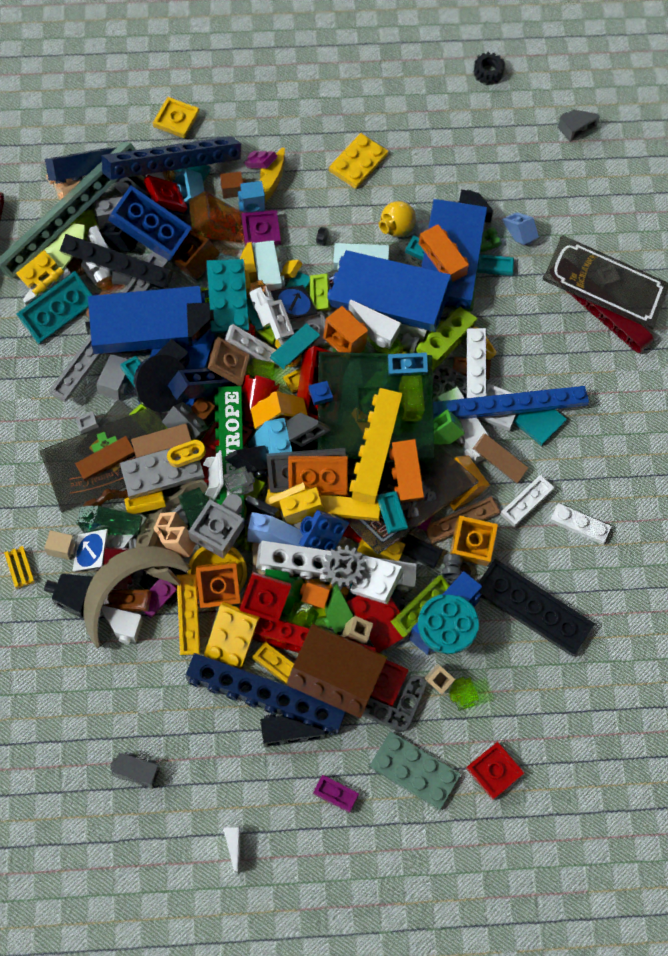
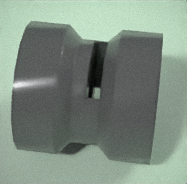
(452, 566)

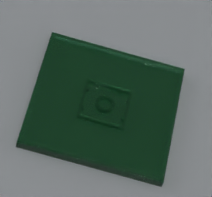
(353, 383)

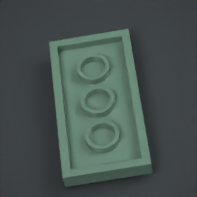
(414, 770)

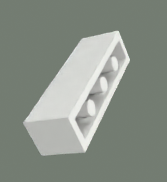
(471, 426)

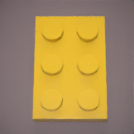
(358, 161)
(231, 636)

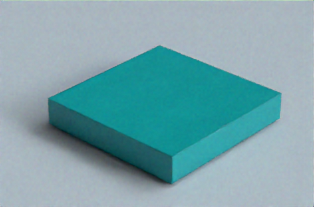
(540, 424)

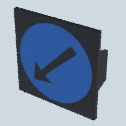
(295, 301)

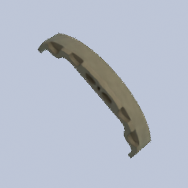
(149, 537)
(117, 569)

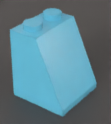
(272, 435)

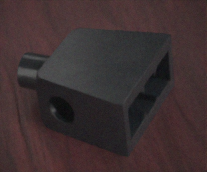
(69, 592)

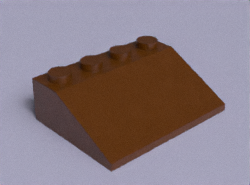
(336, 671)

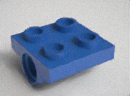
(322, 531)

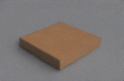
(229, 361)

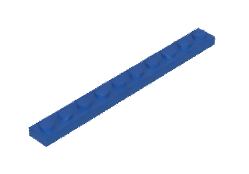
(513, 403)

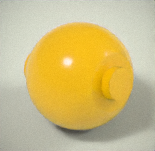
(397, 219)

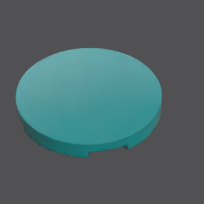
(448, 624)

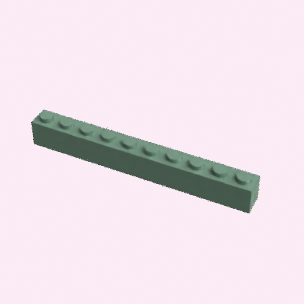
(58, 218)

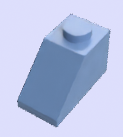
(521, 228)

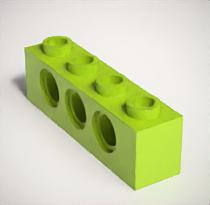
(447, 336)

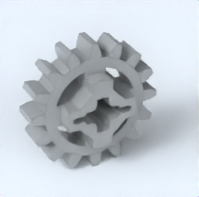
(350, 562)

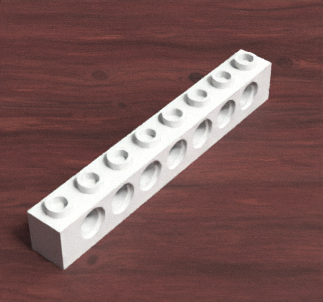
(288, 553)

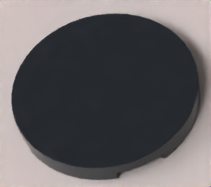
(152, 382)

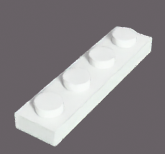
(476, 362)

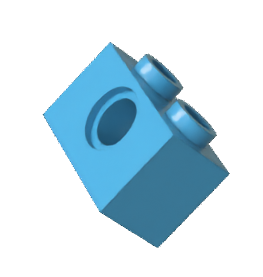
(251, 197)
(407, 364)

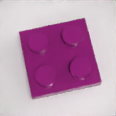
(261, 227)

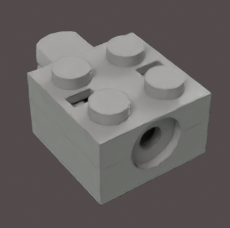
(218, 525)

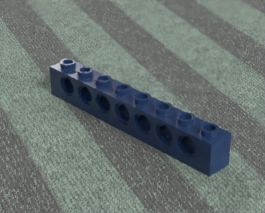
(171, 157)
(221, 671)

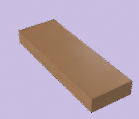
(161, 440)
(500, 458)

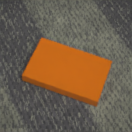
(324, 472)

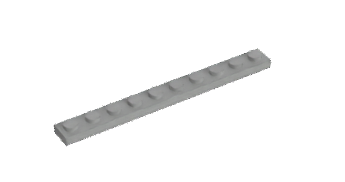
(85, 359)

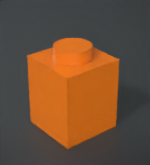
(315, 593)

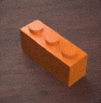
(443, 252)
(406, 471)

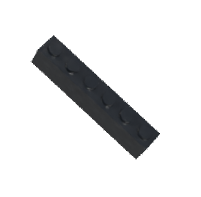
(116, 262)

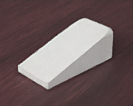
(233, 841)

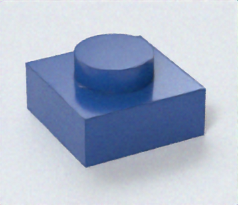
(320, 393)

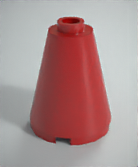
(252, 392)

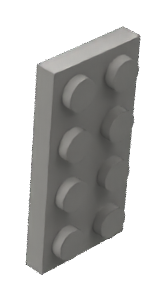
(154, 473)

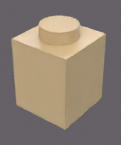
(60, 545)
(357, 630)
(439, 678)

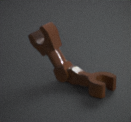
(108, 494)

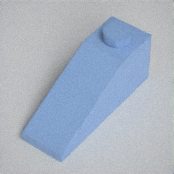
(271, 529)

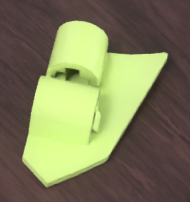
(53, 249)

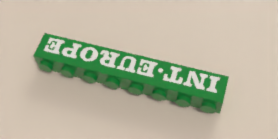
(229, 432)

